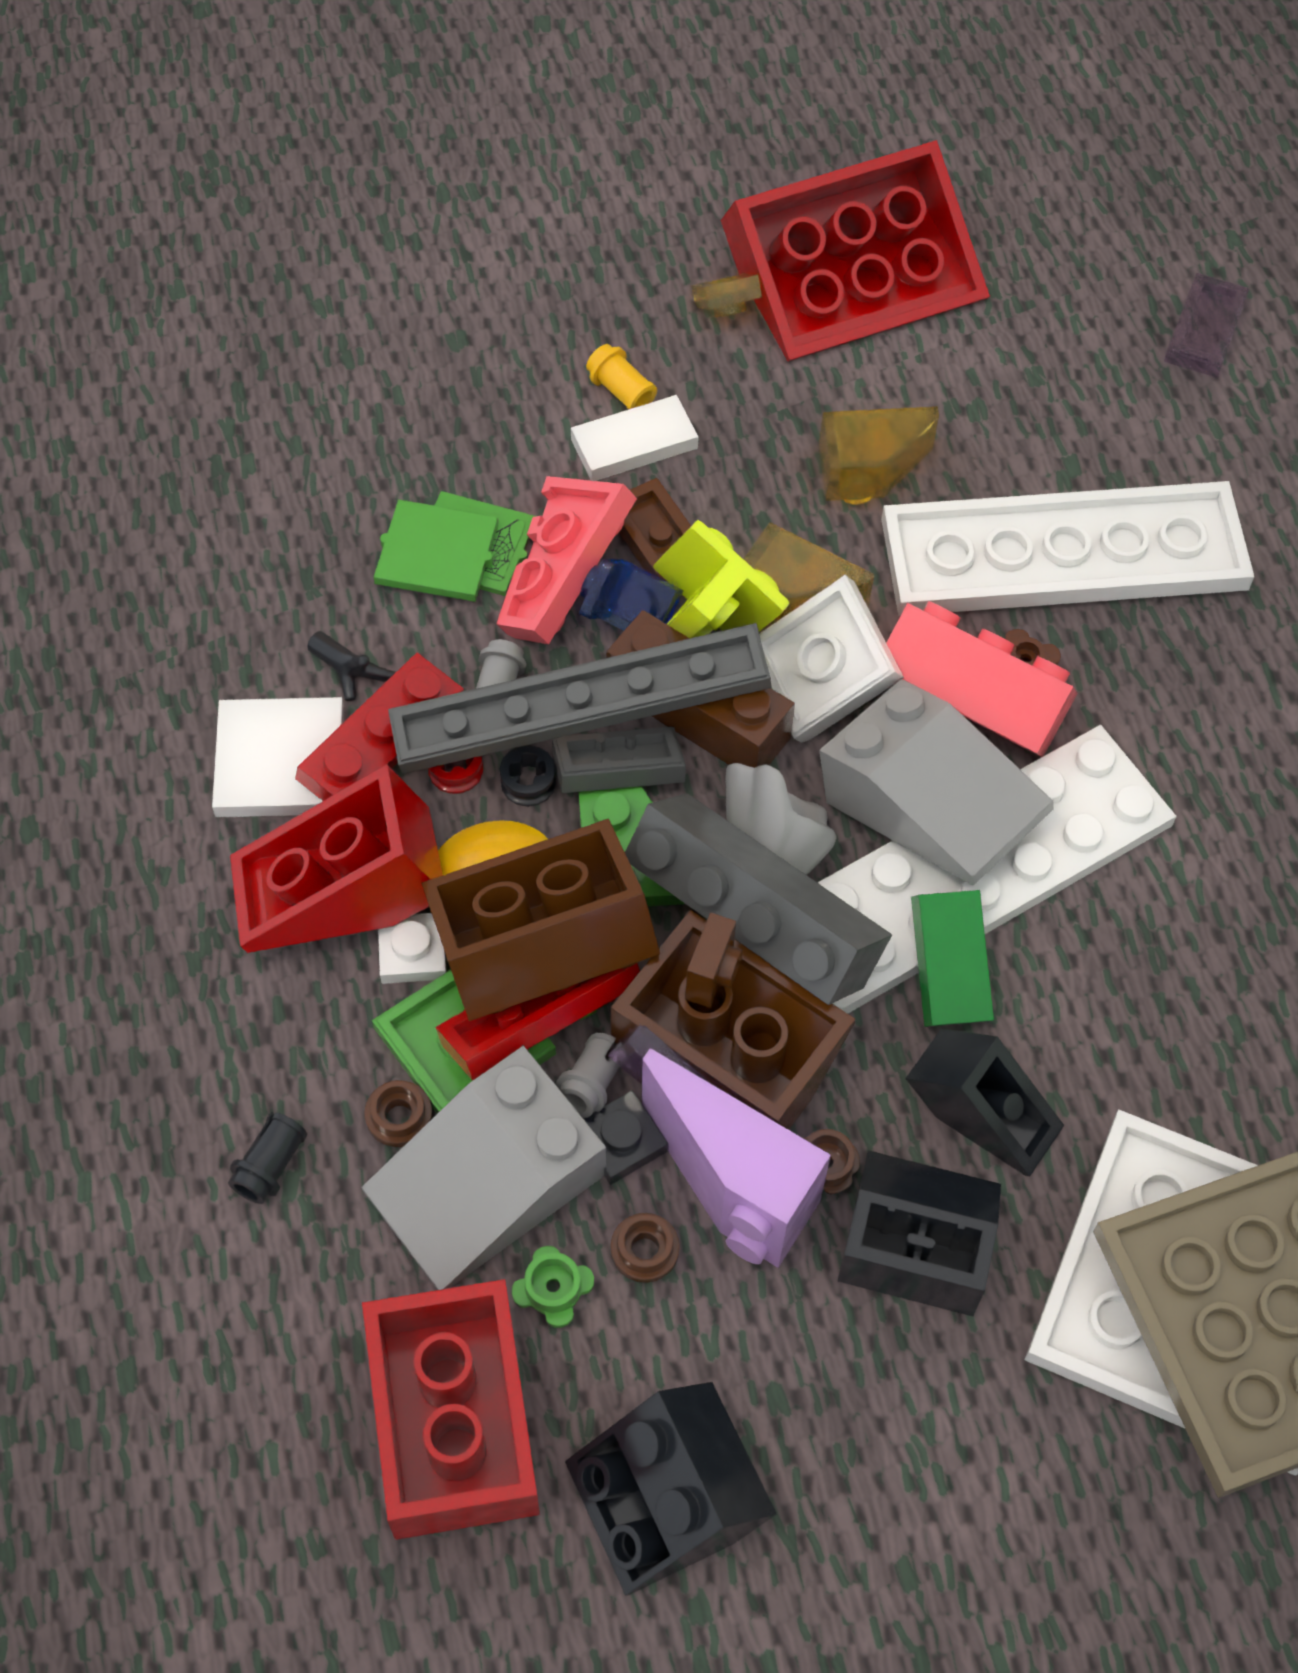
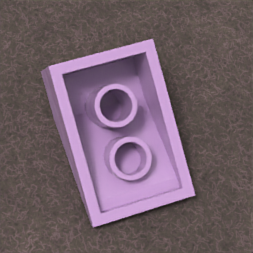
(742, 1166)

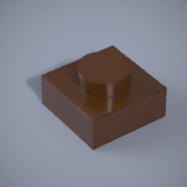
(713, 961)

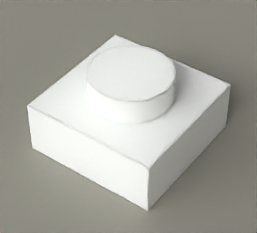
(411, 951)

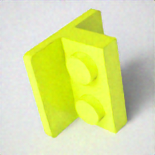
(717, 584)

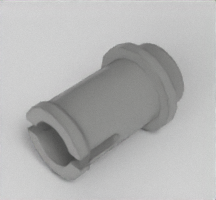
(500, 663)
(590, 1076)

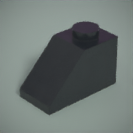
(986, 1097)

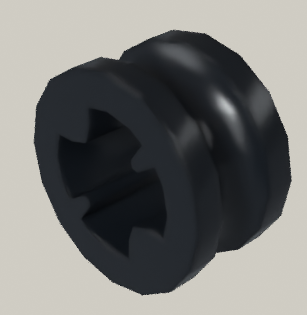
(513, 765)

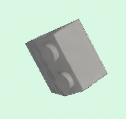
(931, 782)
(486, 1170)

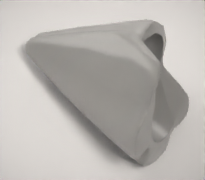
(776, 819)

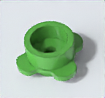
(549, 1266)

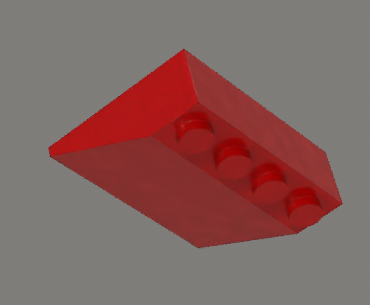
(856, 250)

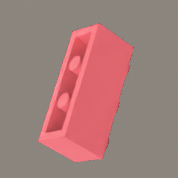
(982, 677)

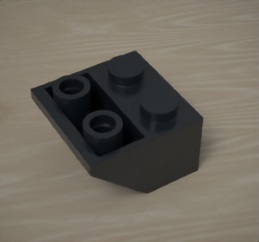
(922, 1233)
(669, 1485)

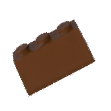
(759, 1039)

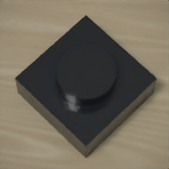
(628, 1136)

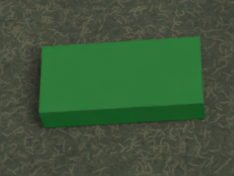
(952, 958)

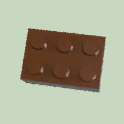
(541, 919)

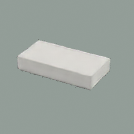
(634, 438)

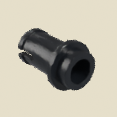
(267, 1158)

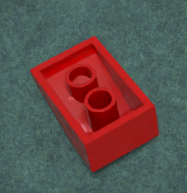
(337, 867)

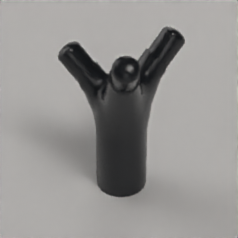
(346, 663)

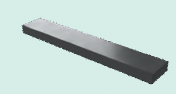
(579, 698)

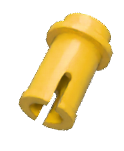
(610, 368)

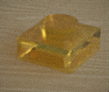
(727, 294)

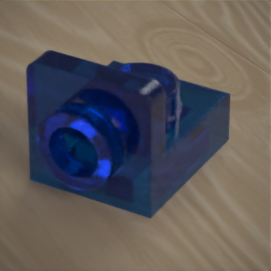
(621, 590)

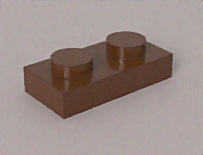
(652, 524)

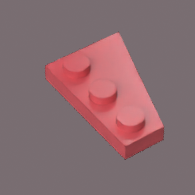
(566, 545)

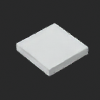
(828, 658)
(260, 752)

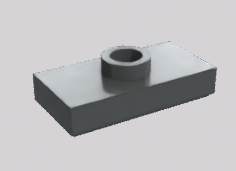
(618, 759)

